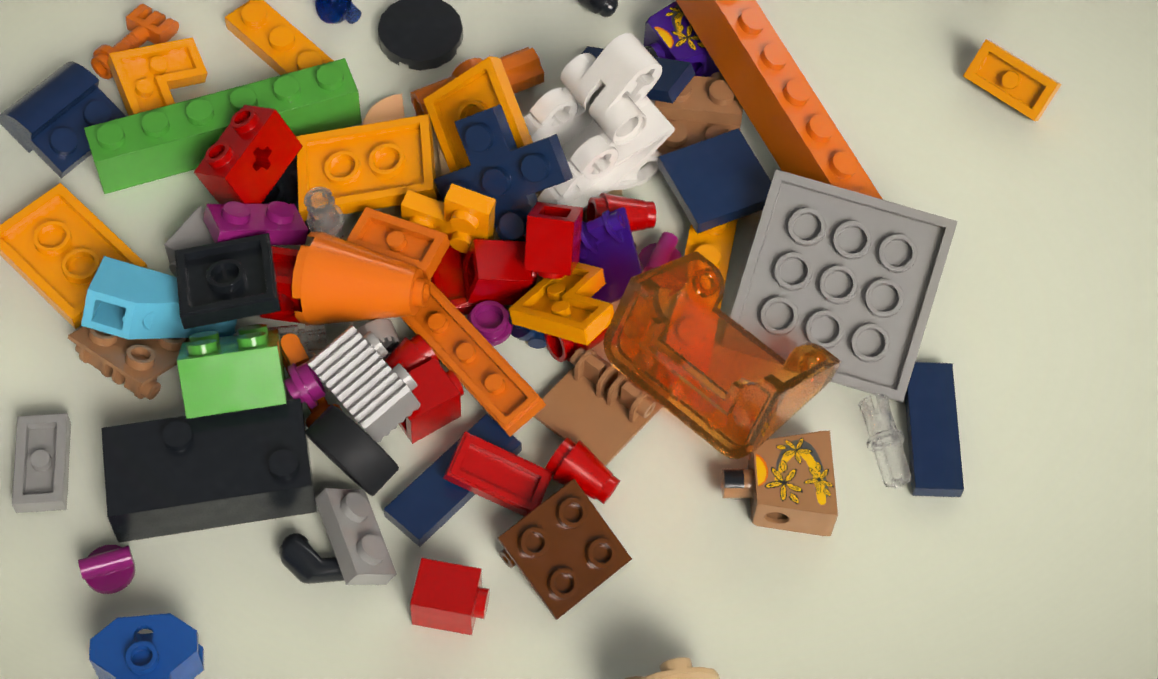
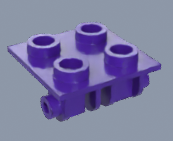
(610, 246)

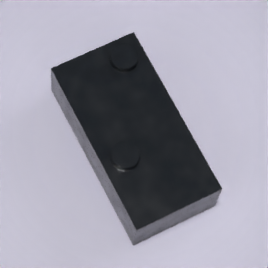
(207, 471)

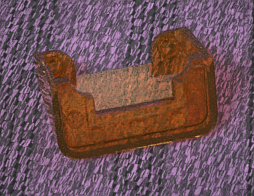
(705, 363)

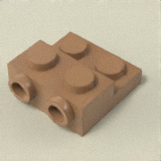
(701, 112)

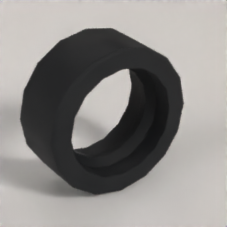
(352, 449)

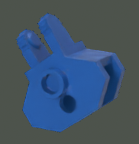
(164, 654)

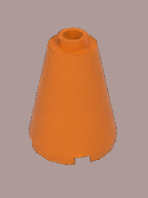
(353, 283)

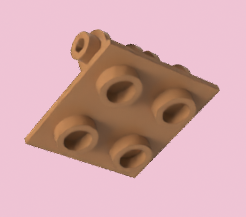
(128, 360)
(597, 406)

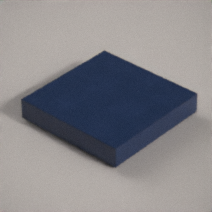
(716, 180)

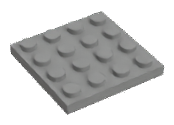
(844, 277)

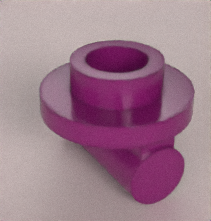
(660, 252)
(108, 568)

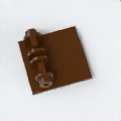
(563, 549)

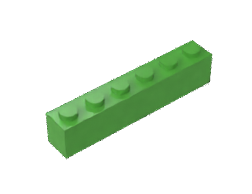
(178, 135)

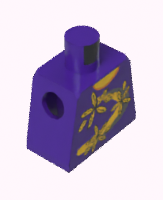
(673, 38)

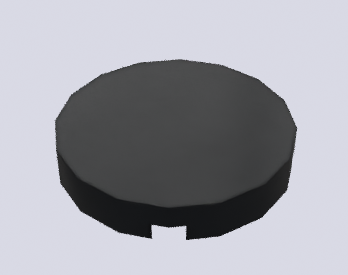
(420, 33)

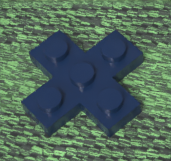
(504, 170)

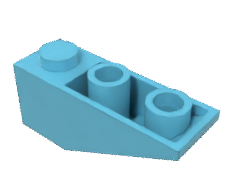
(138, 304)

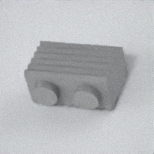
(365, 383)

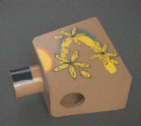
(788, 484)

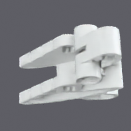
(603, 122)

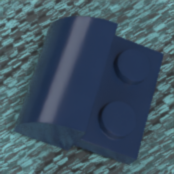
(55, 115)

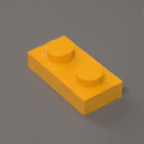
(1012, 80)

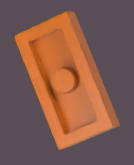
(400, 240)

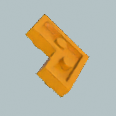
(151, 71)
(461, 216)
(565, 306)

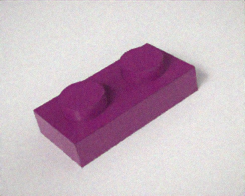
(242, 220)

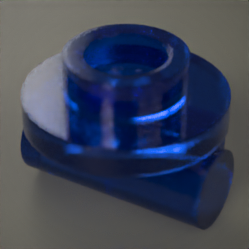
(337, 11)

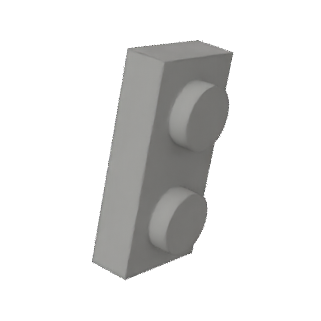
(41, 463)
(355, 537)

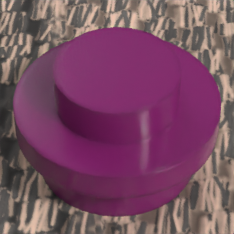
(491, 321)
(304, 384)

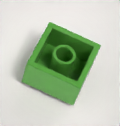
(231, 371)

